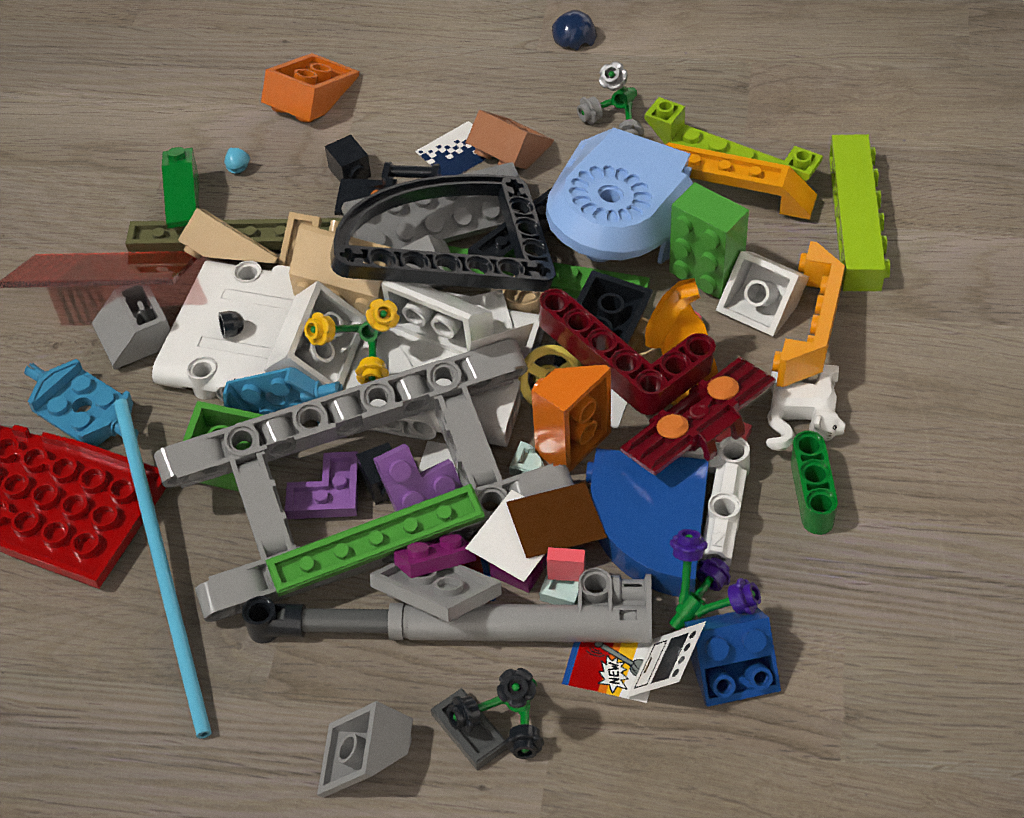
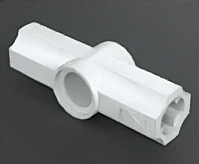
(725, 499)

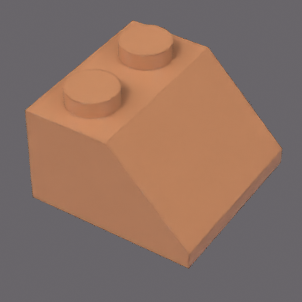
(506, 140)

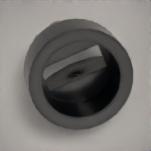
(230, 323)

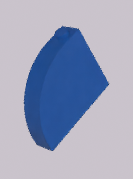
(646, 512)

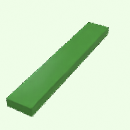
(374, 540)

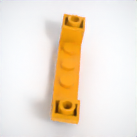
(753, 174)
(808, 358)

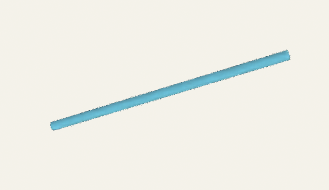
(163, 572)

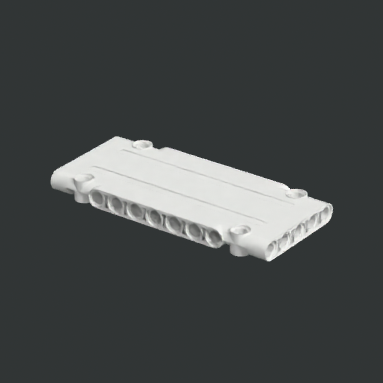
(202, 359)

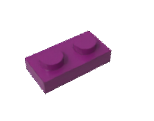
(433, 556)

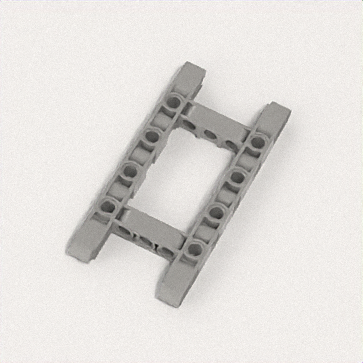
(338, 417)

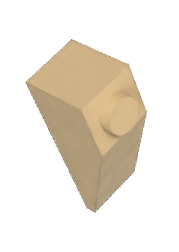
(214, 238)

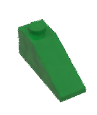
(180, 185)

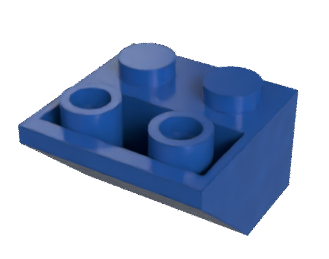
(735, 657)

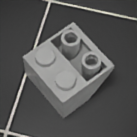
(131, 325)

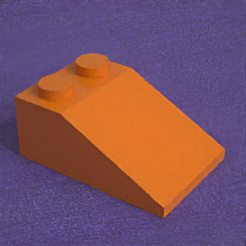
(306, 86)

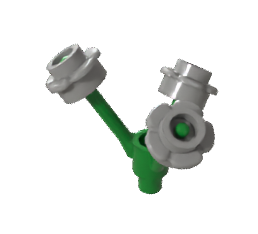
(613, 78)

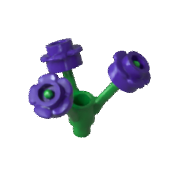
(713, 574)

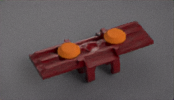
(699, 417)

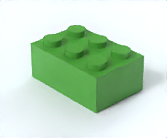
(706, 238)

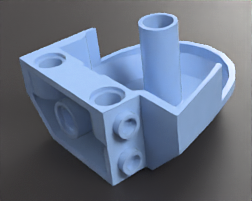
(618, 196)

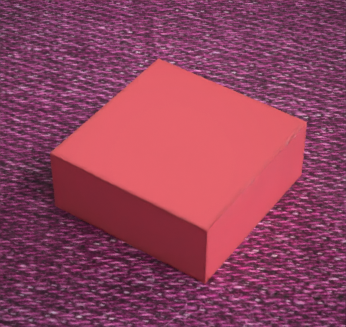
(565, 564)

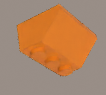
(571, 413)

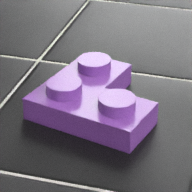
(408, 486)
(330, 497)

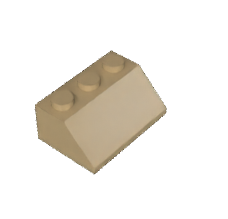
(313, 263)

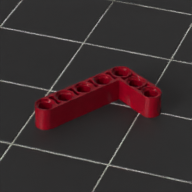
(633, 378)

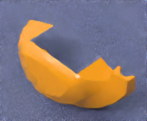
(675, 321)

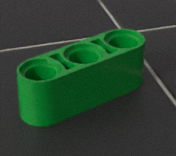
(813, 482)

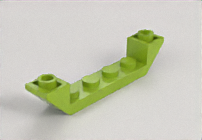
(669, 124)

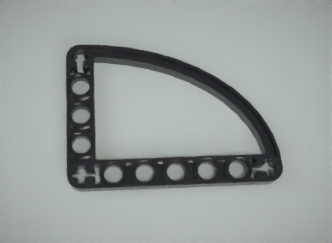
(530, 271)

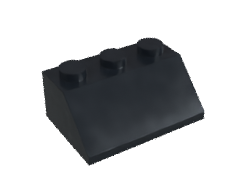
(614, 303)

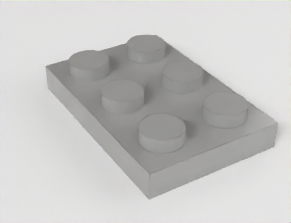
(440, 593)

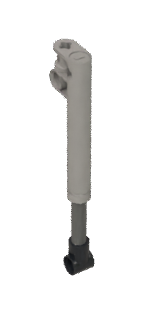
(614, 616)

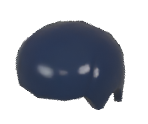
(574, 29)

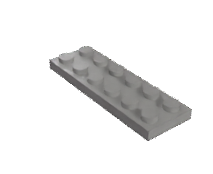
(439, 217)

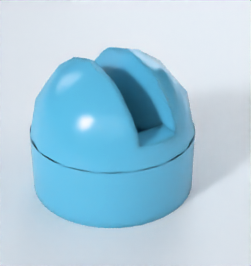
(236, 160)

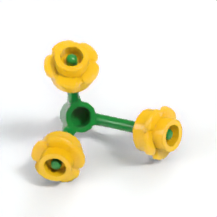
(379, 319)

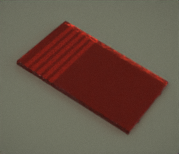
(100, 269)

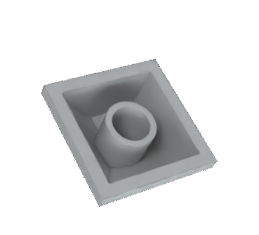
(363, 746)

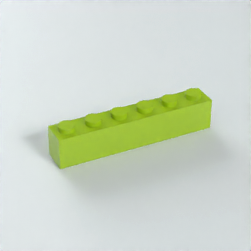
(857, 214)

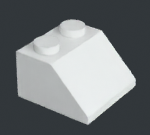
(761, 292)

